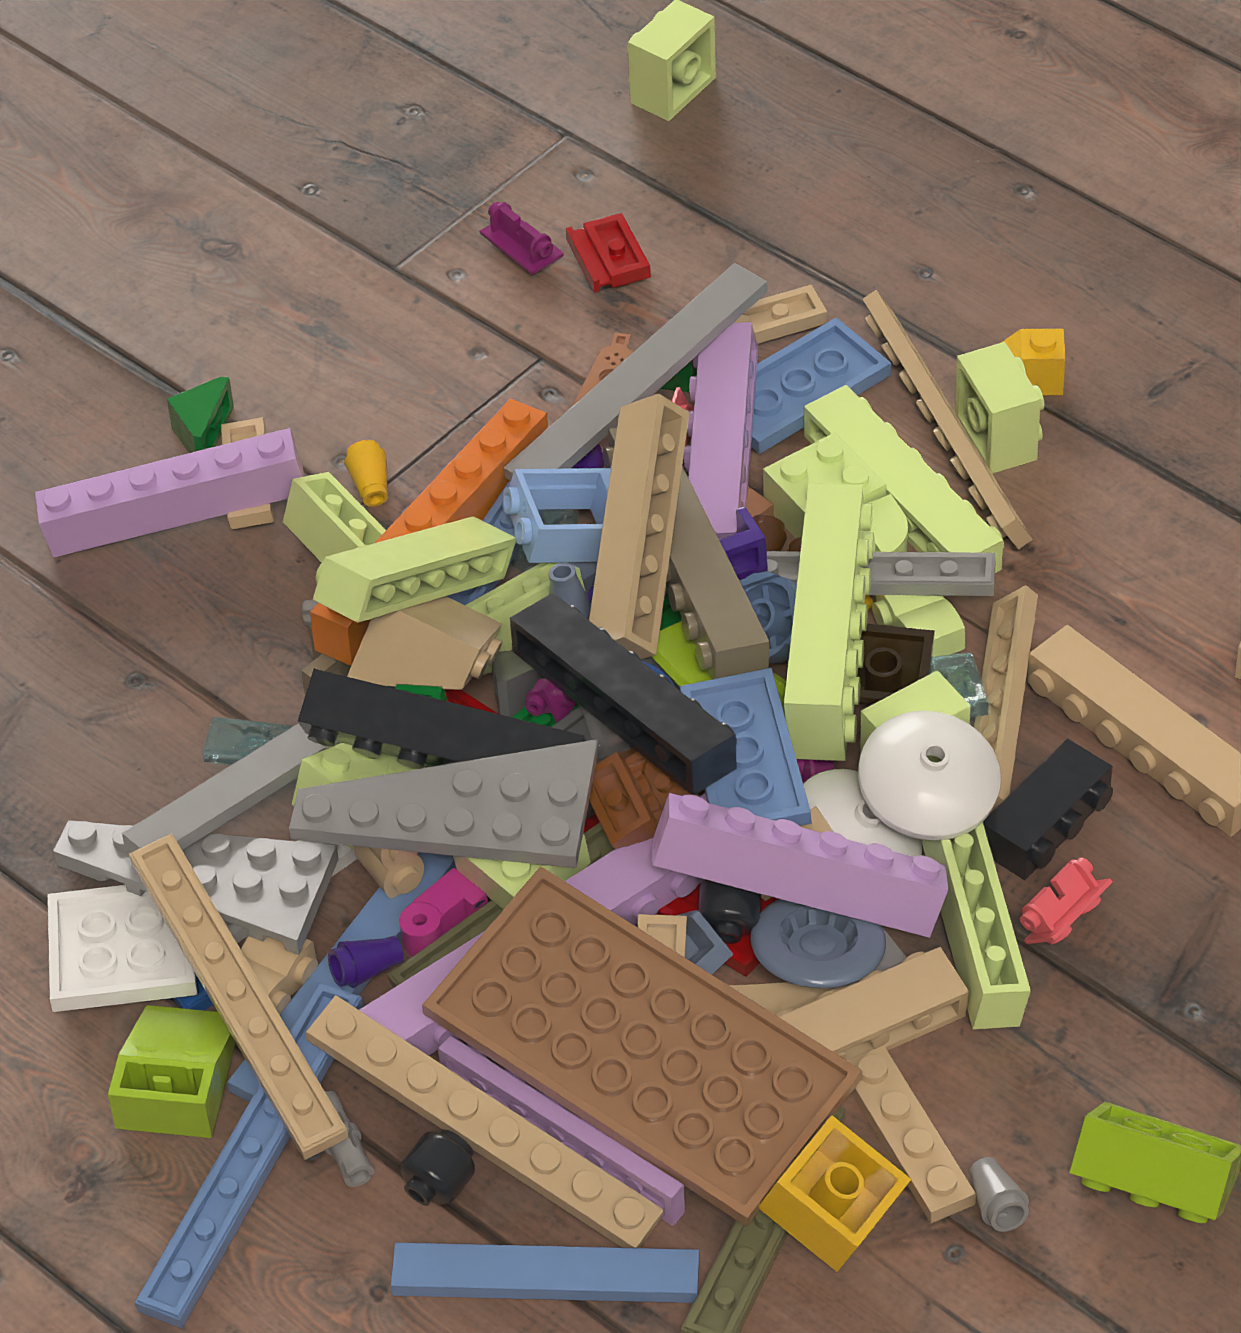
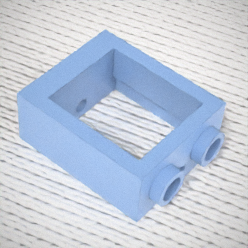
(557, 490)

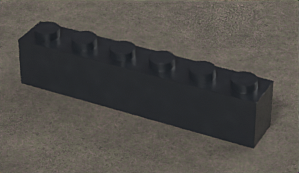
(624, 693)
(414, 725)

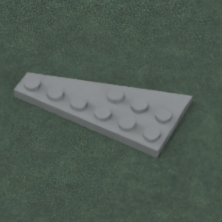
(485, 808)

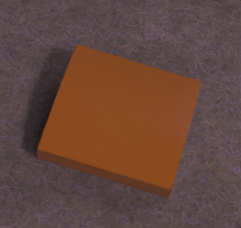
(630, 797)

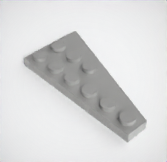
(252, 881)

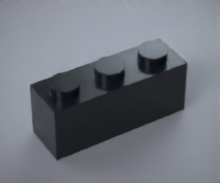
(1048, 809)

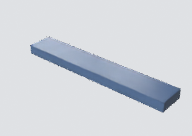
(545, 1272)

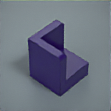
(747, 547)

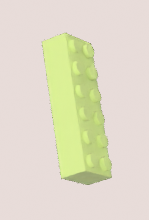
(829, 621)

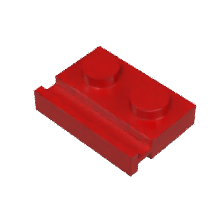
(608, 252)

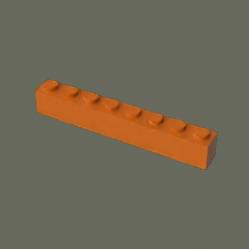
(460, 491)

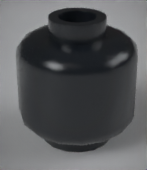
(729, 909)
(437, 1167)

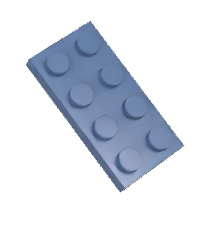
(807, 372)
(767, 767)

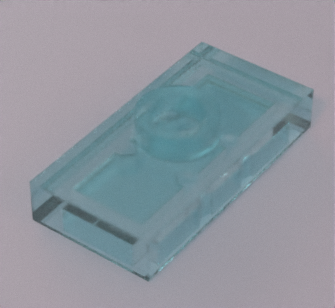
(963, 675)
(235, 738)

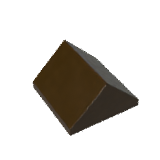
(893, 660)

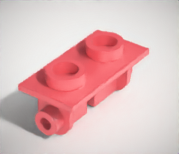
(1052, 916)

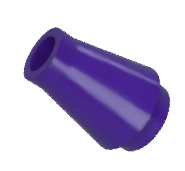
(363, 959)

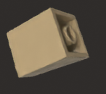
(427, 646)

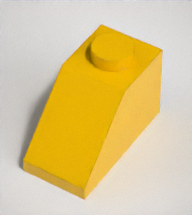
(1042, 356)

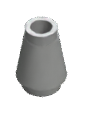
(998, 1196)

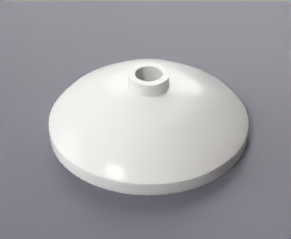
(926, 796)
(844, 808)

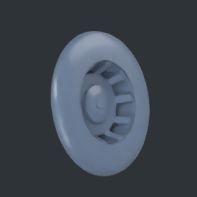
(816, 945)

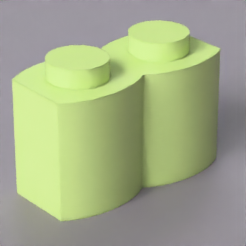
(923, 612)

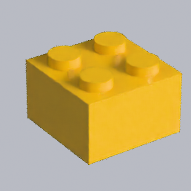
(834, 1193)

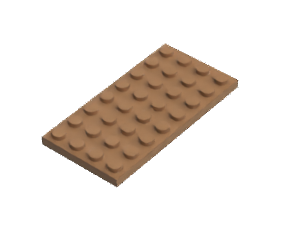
(642, 1044)

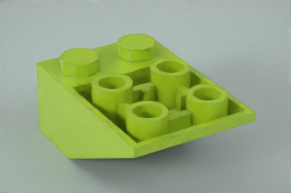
(172, 1072)

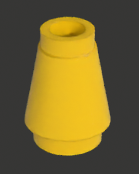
(368, 470)

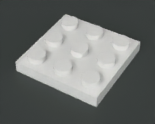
(112, 951)

